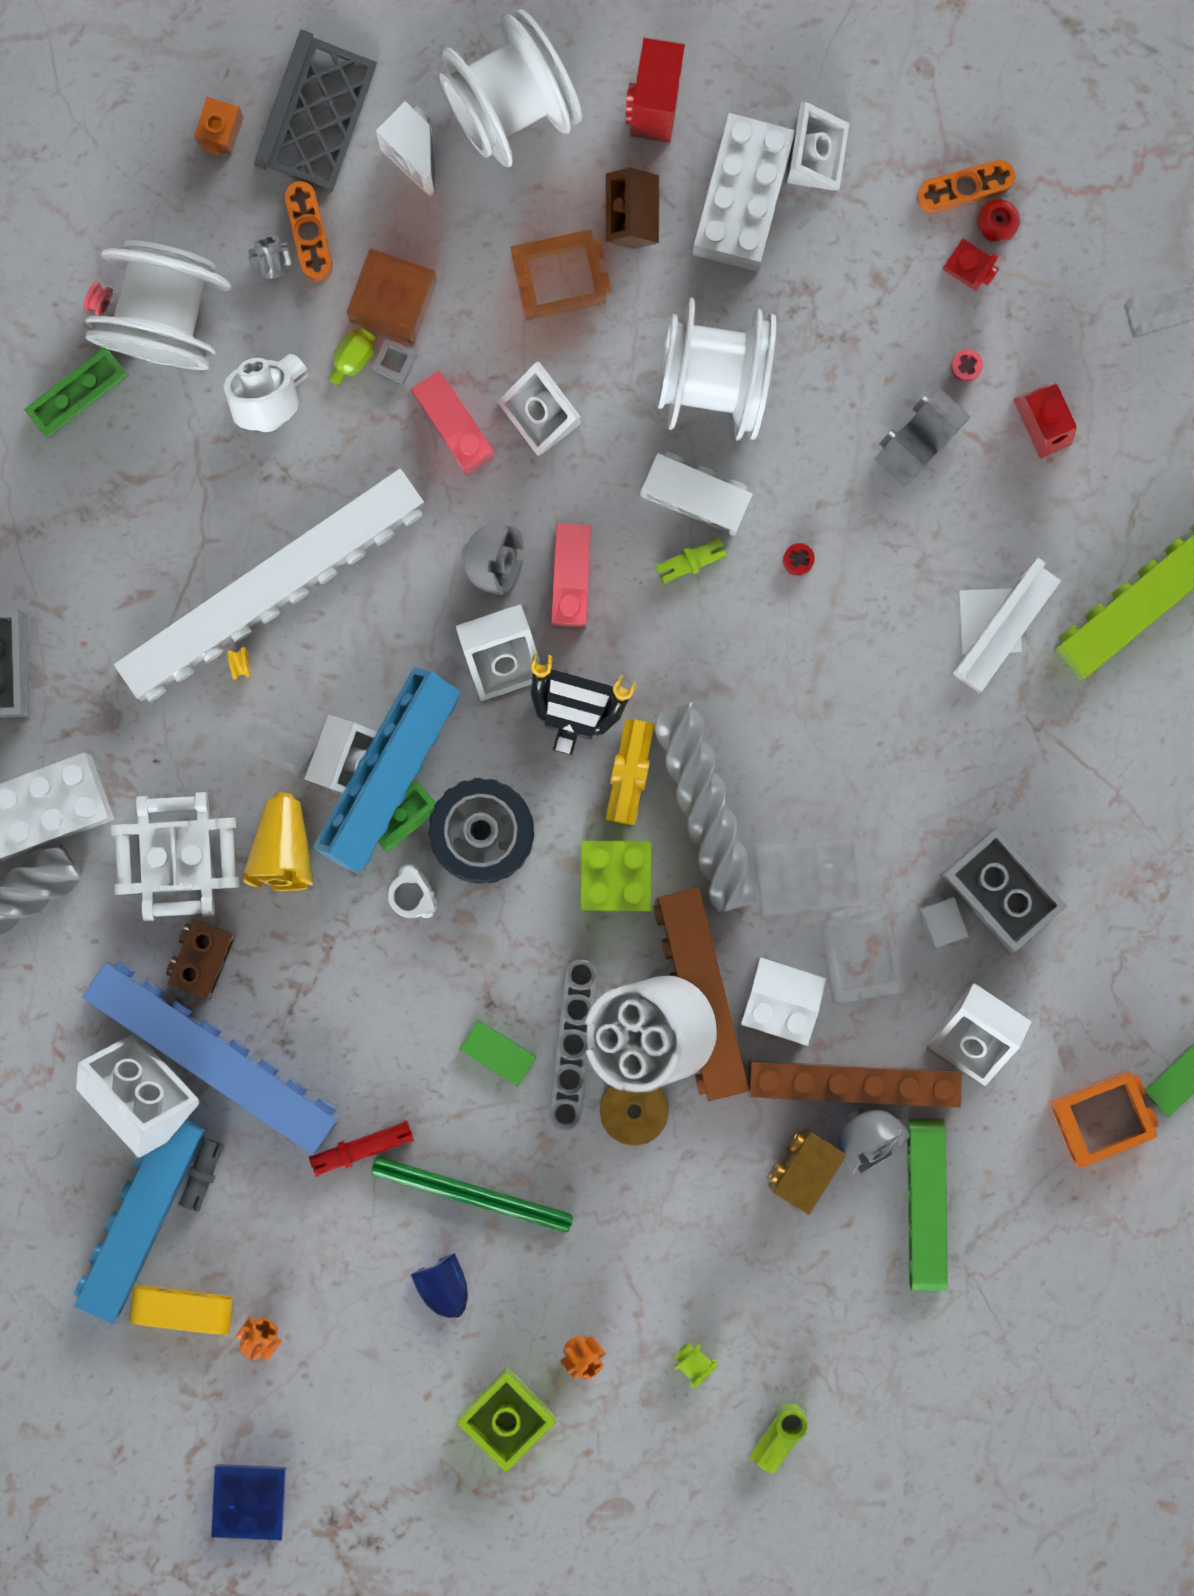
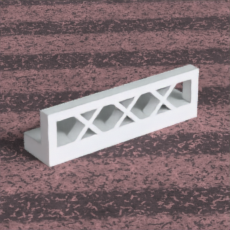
(1007, 626)

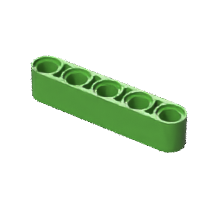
(927, 1205)

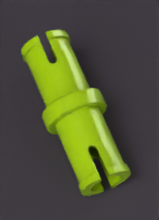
(690, 560)

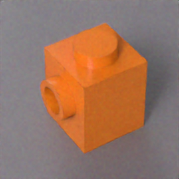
(218, 127)

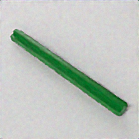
(472, 1194)

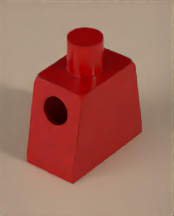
(1047, 419)

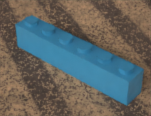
(387, 770)
(137, 1224)

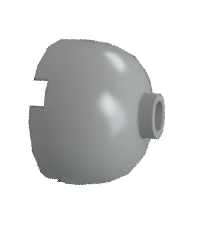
(491, 558)
(870, 1138)

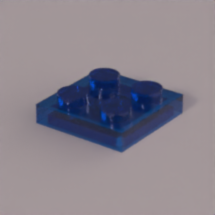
(248, 1502)

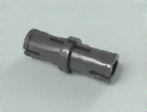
(201, 1174)

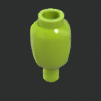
(352, 354)

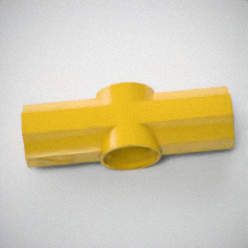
(629, 772)

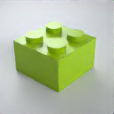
(616, 876)
(506, 1419)

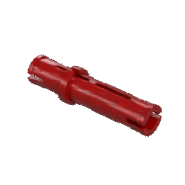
(347, 1153)

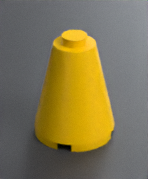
(280, 847)

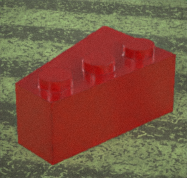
(655, 94)

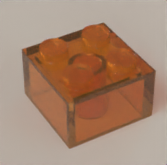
(391, 295)

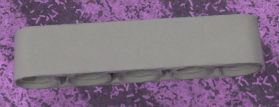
(566, 1060)

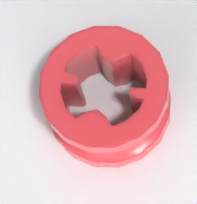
(97, 299)
(956, 362)

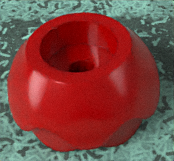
(995, 230)

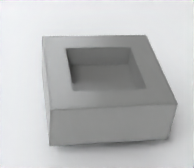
(394, 361)

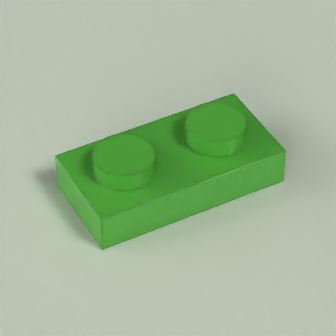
(408, 816)

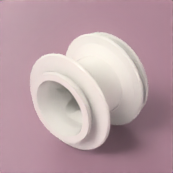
(510, 88)
(158, 305)
(718, 369)

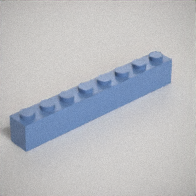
(211, 1057)

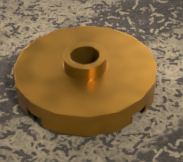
(629, 1129)

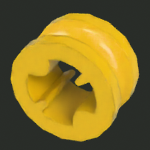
(239, 663)

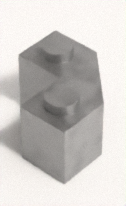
(919, 441)

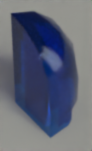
(443, 1287)

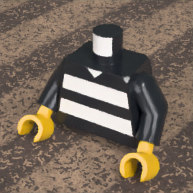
(575, 704)

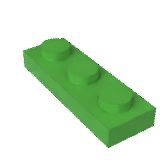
(76, 392)

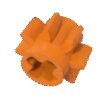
(258, 1338)
(583, 1357)

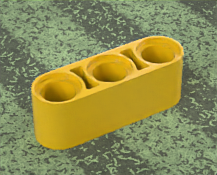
(181, 1310)

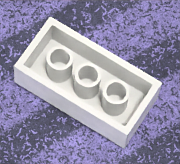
(743, 192)
(51, 805)

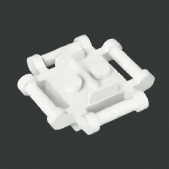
(175, 856)

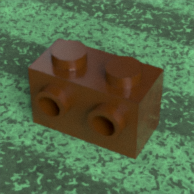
(632, 208)
(200, 959)

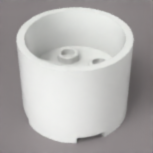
(650, 1033)

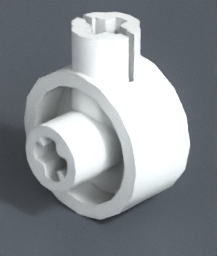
(264, 392)

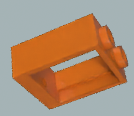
(1071, 1133)

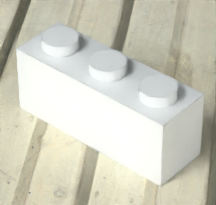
(696, 493)

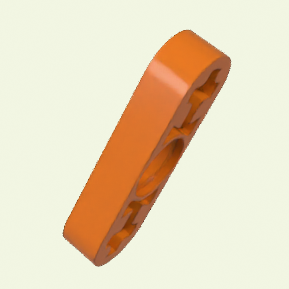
(972, 173)
(294, 210)

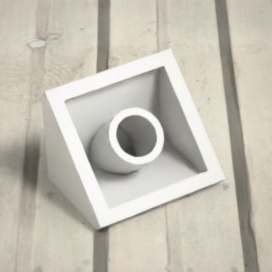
(817, 149)
(539, 409)

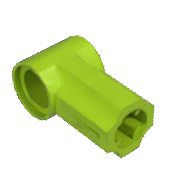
(779, 1440)

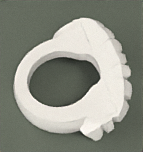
(427, 904)

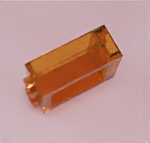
(552, 246)

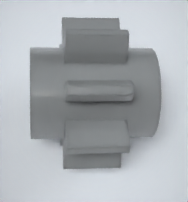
(270, 257)

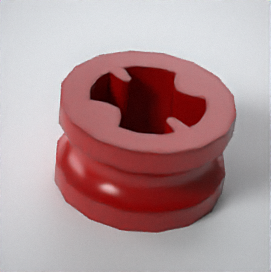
(801, 569)

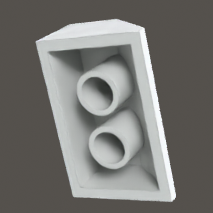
(135, 1093)

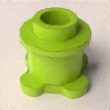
(694, 1363)

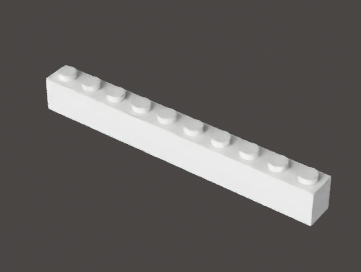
(270, 586)

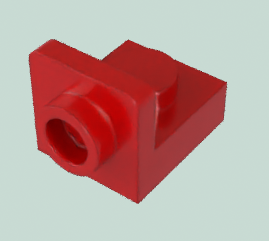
(971, 265)

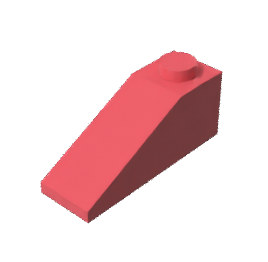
(453, 423)
(571, 576)

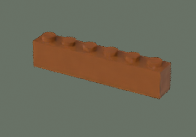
(695, 961)
(854, 1084)

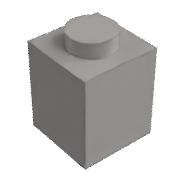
(942, 920)

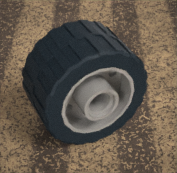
(461, 811)

